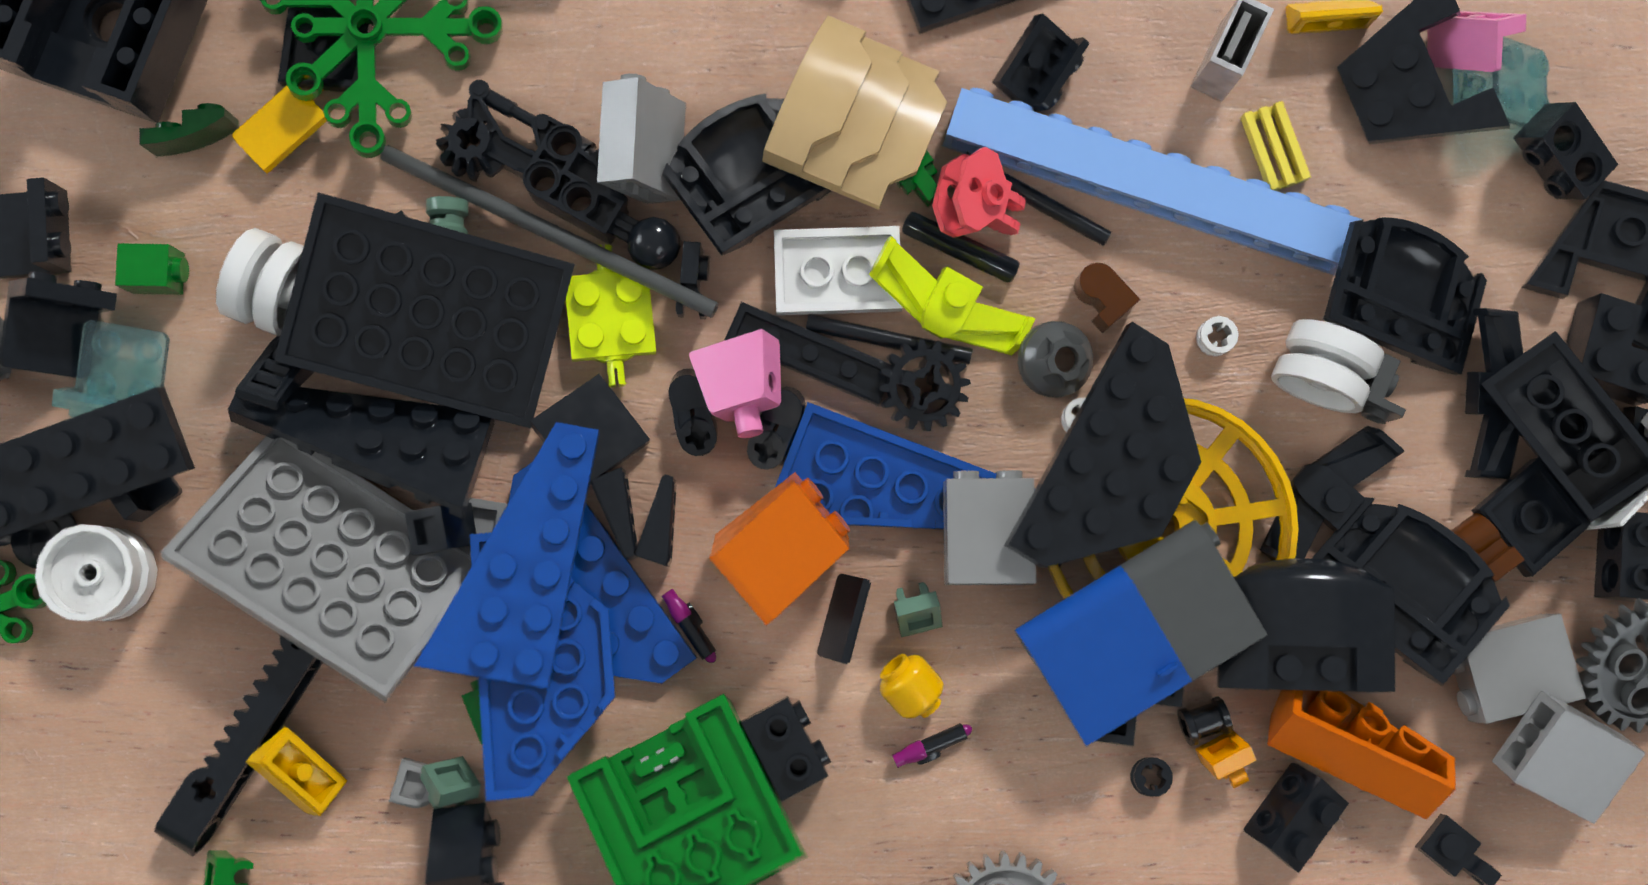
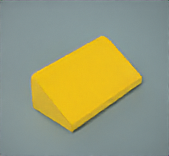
(1331, 15)
(278, 129)
(297, 772)

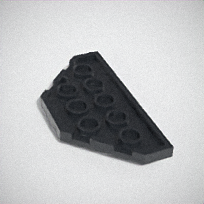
(1117, 464)

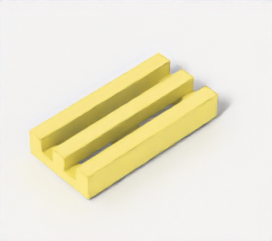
(1289, 140)

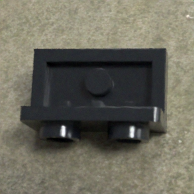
(1040, 64)
(1296, 816)

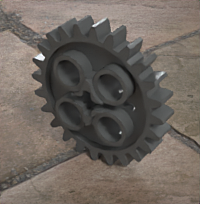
(1618, 669)

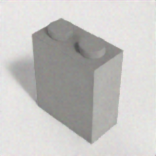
(638, 138)
(977, 525)
(1513, 668)
(1568, 757)

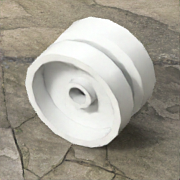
(258, 280)
(1328, 365)
(96, 573)

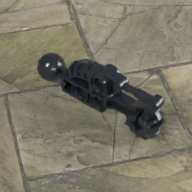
(650, 241)

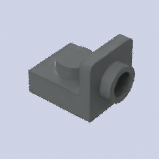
(1376, 407)

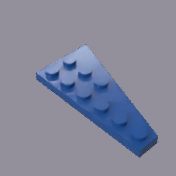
(870, 472)
(516, 593)

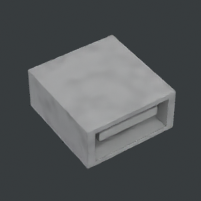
(1232, 48)

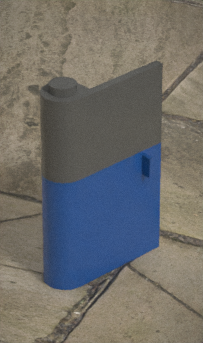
(1141, 631)

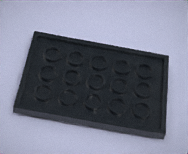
(423, 311)

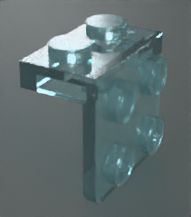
(1519, 83)
(113, 366)

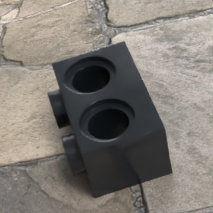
(1565, 151)
(1623, 561)

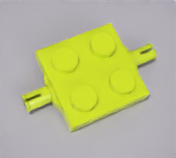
(609, 320)

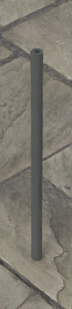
(550, 231)

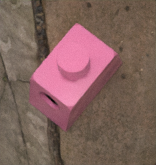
(740, 379)

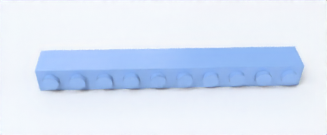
(1150, 180)

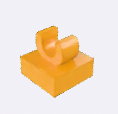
(1227, 757)

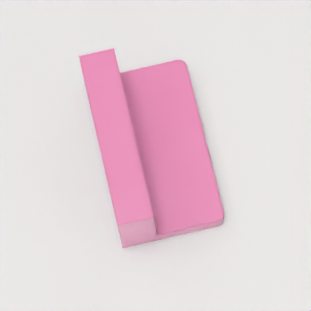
(1472, 40)

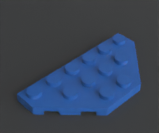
(642, 635)
(535, 728)

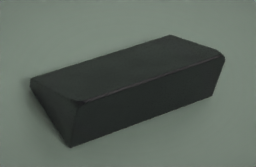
(843, 618)

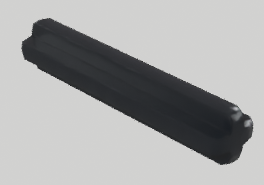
(961, 248)

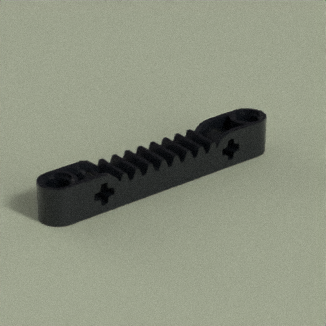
(193, 811)

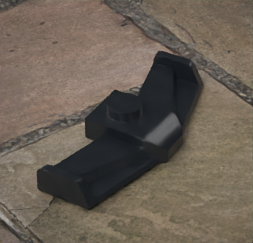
(1497, 436)
(1326, 486)

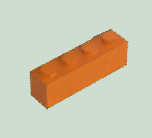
(1362, 748)

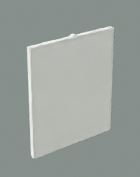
(1621, 512)

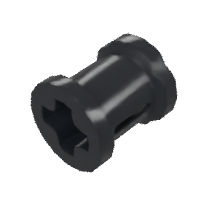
(1205, 721)

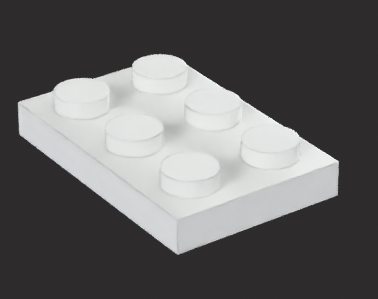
(830, 270)

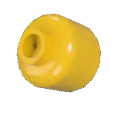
(911, 686)

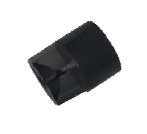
(695, 432)
(773, 446)

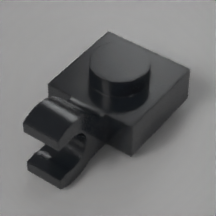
(693, 270)
(1454, 851)

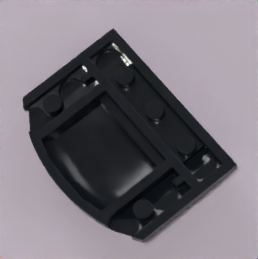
(727, 184)
(1407, 292)
(1439, 583)
(1324, 629)

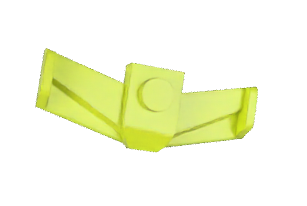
(947, 304)

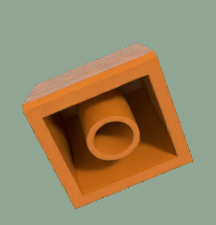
(780, 546)

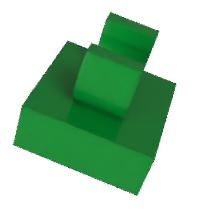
(222, 868)

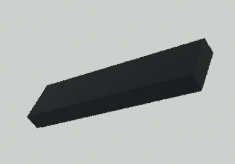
(815, 354)

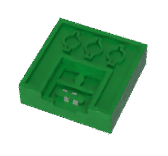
(688, 806)

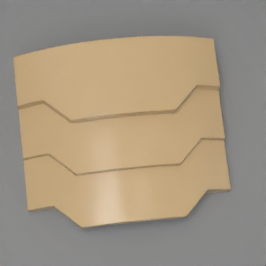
(855, 115)

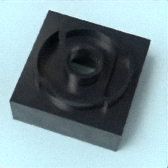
(63, 48)

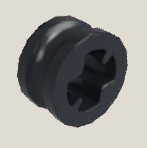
(1164, 773)

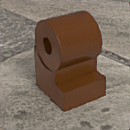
(1106, 292)
(1488, 544)

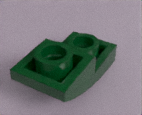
(198, 129)

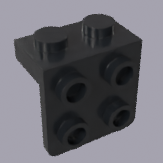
(35, 230)
(47, 321)

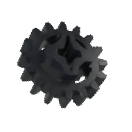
(940, 390)

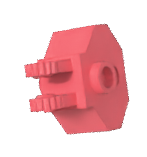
(978, 196)

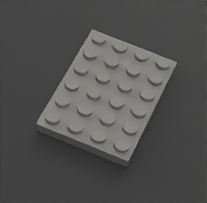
(321, 563)

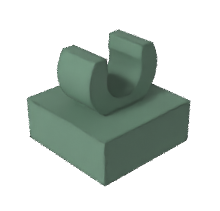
(918, 612)
(450, 782)

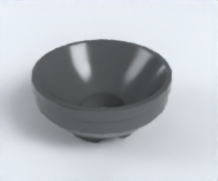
(1038, 355)

